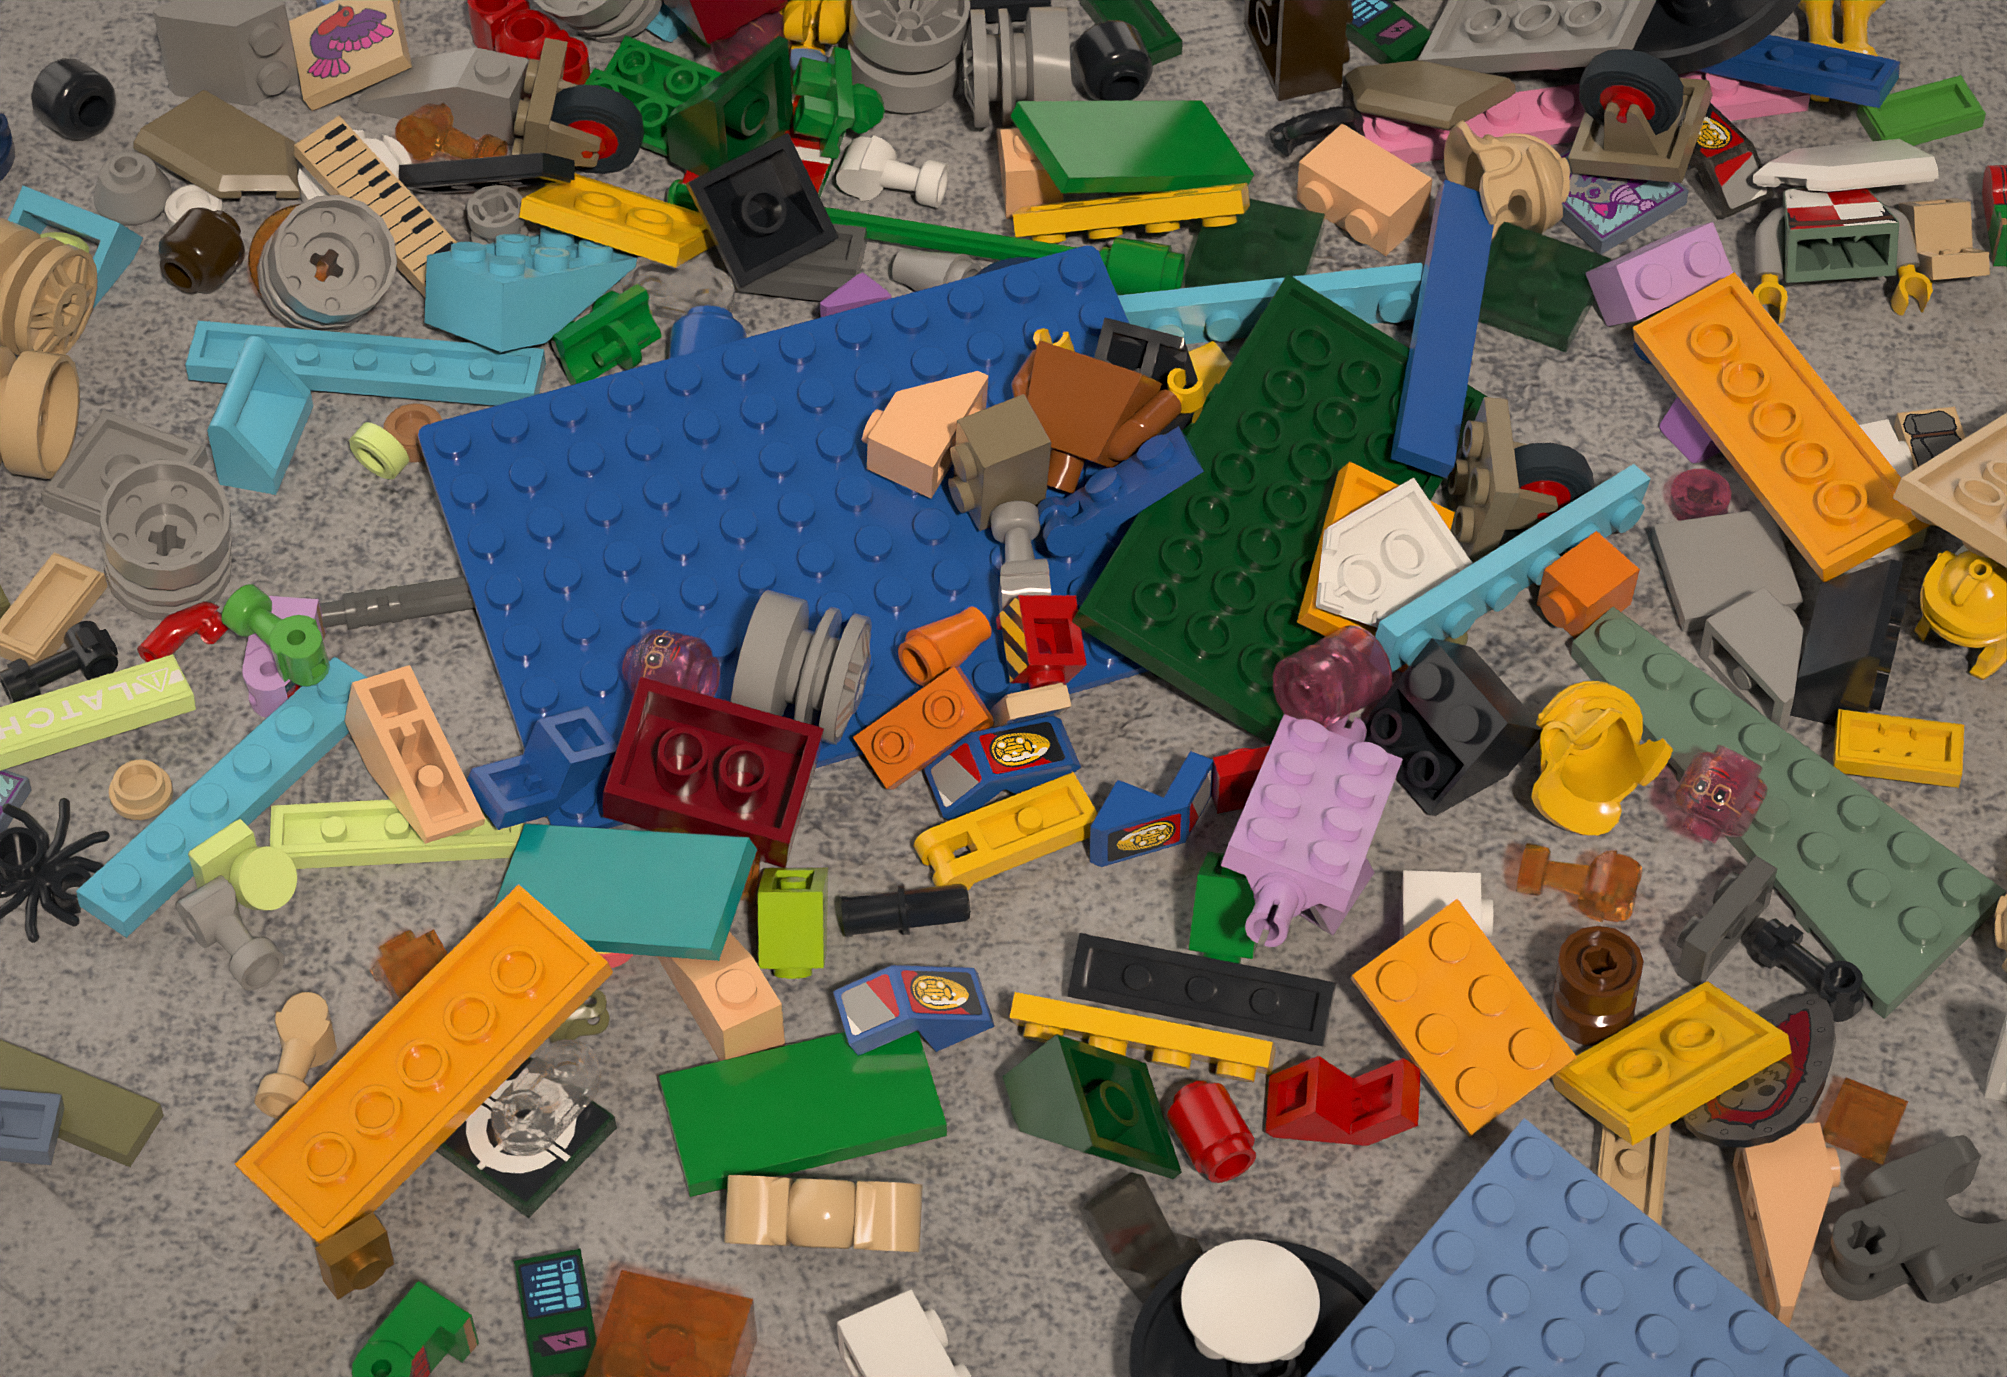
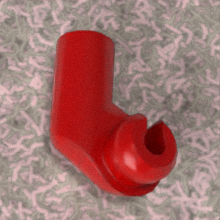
(181, 625)

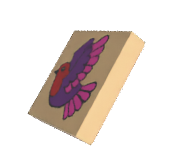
(348, 48)

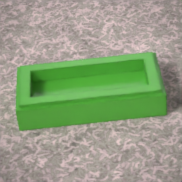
(1924, 113)

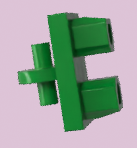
(832, 102)
(607, 335)

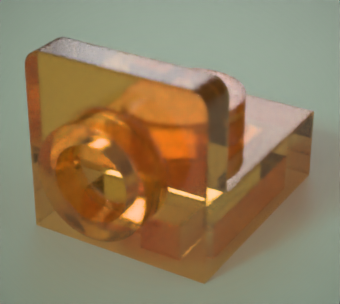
(407, 961)

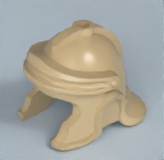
(1516, 176)

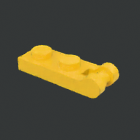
(1008, 832)

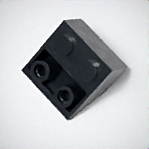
(1851, 643)
(1451, 726)

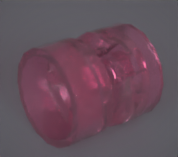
(1333, 677)

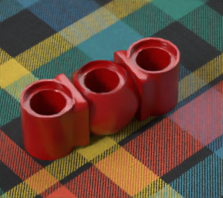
(521, 32)

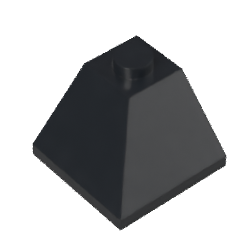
(762, 210)

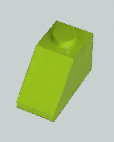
(793, 920)

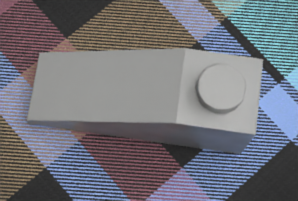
(473, 82)

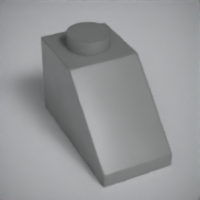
(1756, 653)

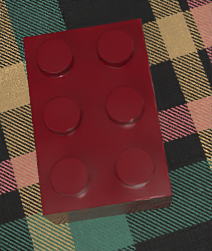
(712, 769)

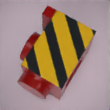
(1042, 640)

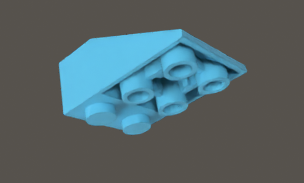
(518, 287)

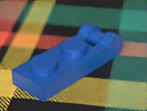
(1117, 493)

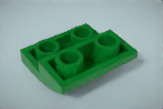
(654, 83)

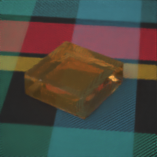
(1864, 1120)

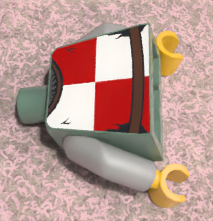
(1834, 239)

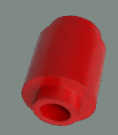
(1212, 1131)

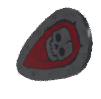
(1781, 1094)

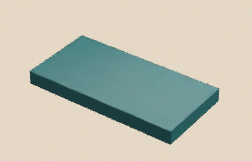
(635, 887)

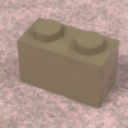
(999, 459)

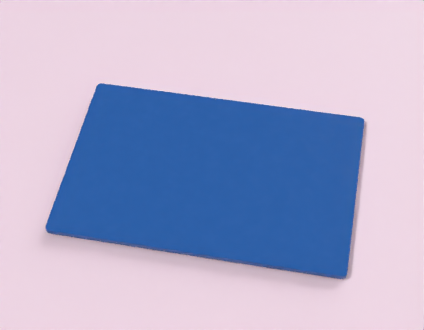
(744, 474)

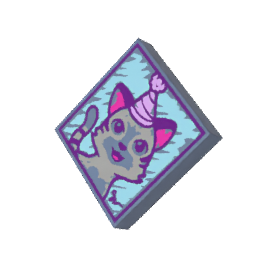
(1616, 208)

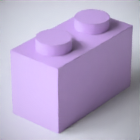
(1659, 274)

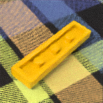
(1156, 210)
(1170, 1042)

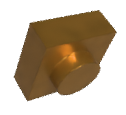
(355, 1256)

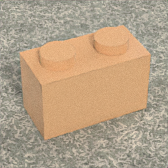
(1364, 189)

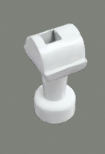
(872, 165)

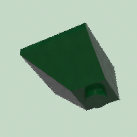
(734, 111)
(1092, 1105)

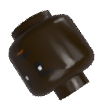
(201, 250)

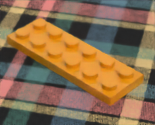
(1779, 426)
(424, 1067)

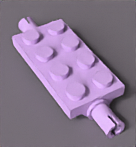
(1309, 821)

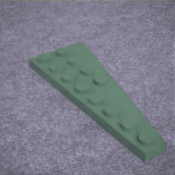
(1841, 855)

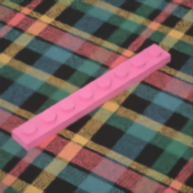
(1557, 113)

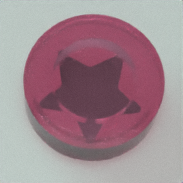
(1699, 495)

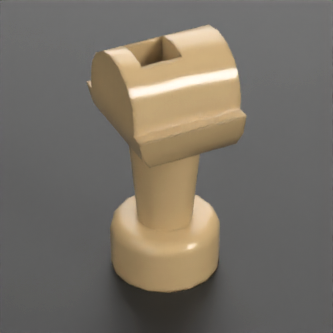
(306, 1043)

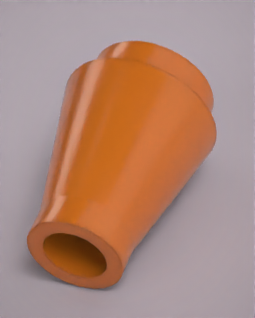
(942, 644)

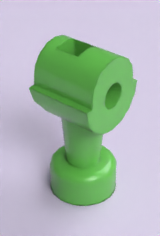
(293, 640)

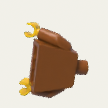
(1096, 407)

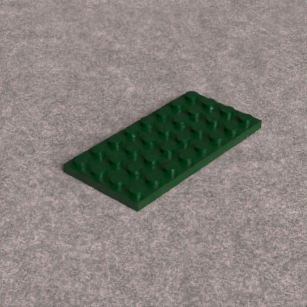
(1222, 564)

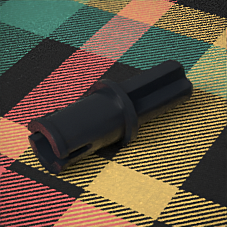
(905, 909)

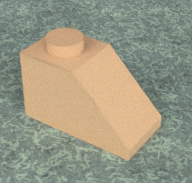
(1022, 174)
(919, 427)

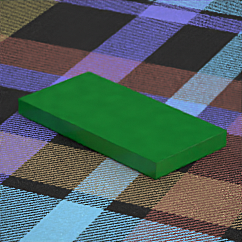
(1130, 145)
(799, 1108)

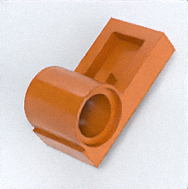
(923, 728)

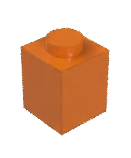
(1586, 585)

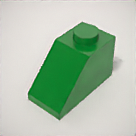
(1221, 912)

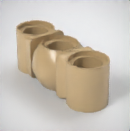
(823, 1213)

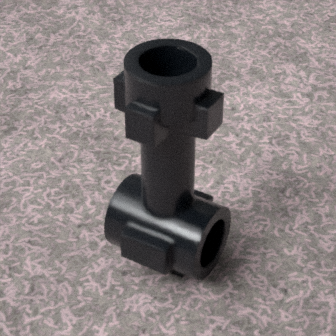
(86, 650)
(1836, 982)

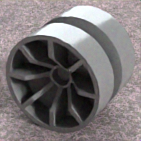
(908, 50)

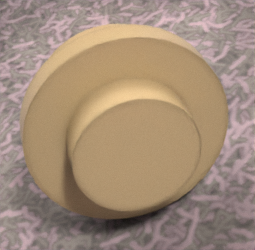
(140, 790)

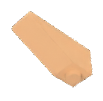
(410, 754)
(729, 1001)
(1784, 1201)

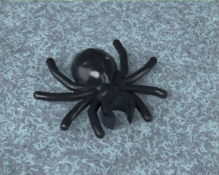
(39, 870)

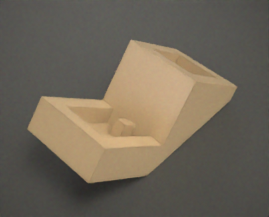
(1945, 239)

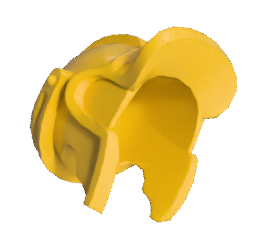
(1967, 607)
(1592, 757)

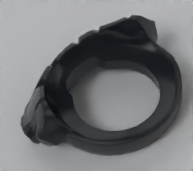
(1313, 126)

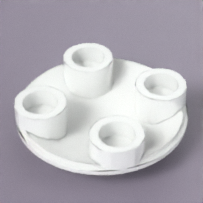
(1250, 1302)

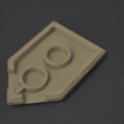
(1426, 92)
(221, 149)

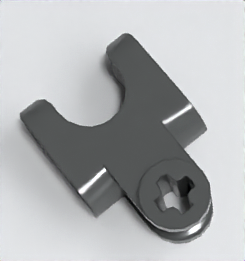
(1914, 1233)

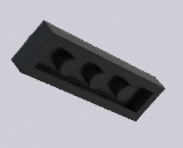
(1202, 989)

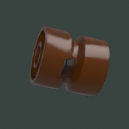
(1596, 984)

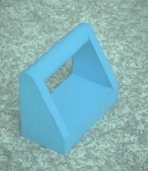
(115, 241)
(258, 420)

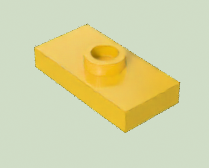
(1898, 748)

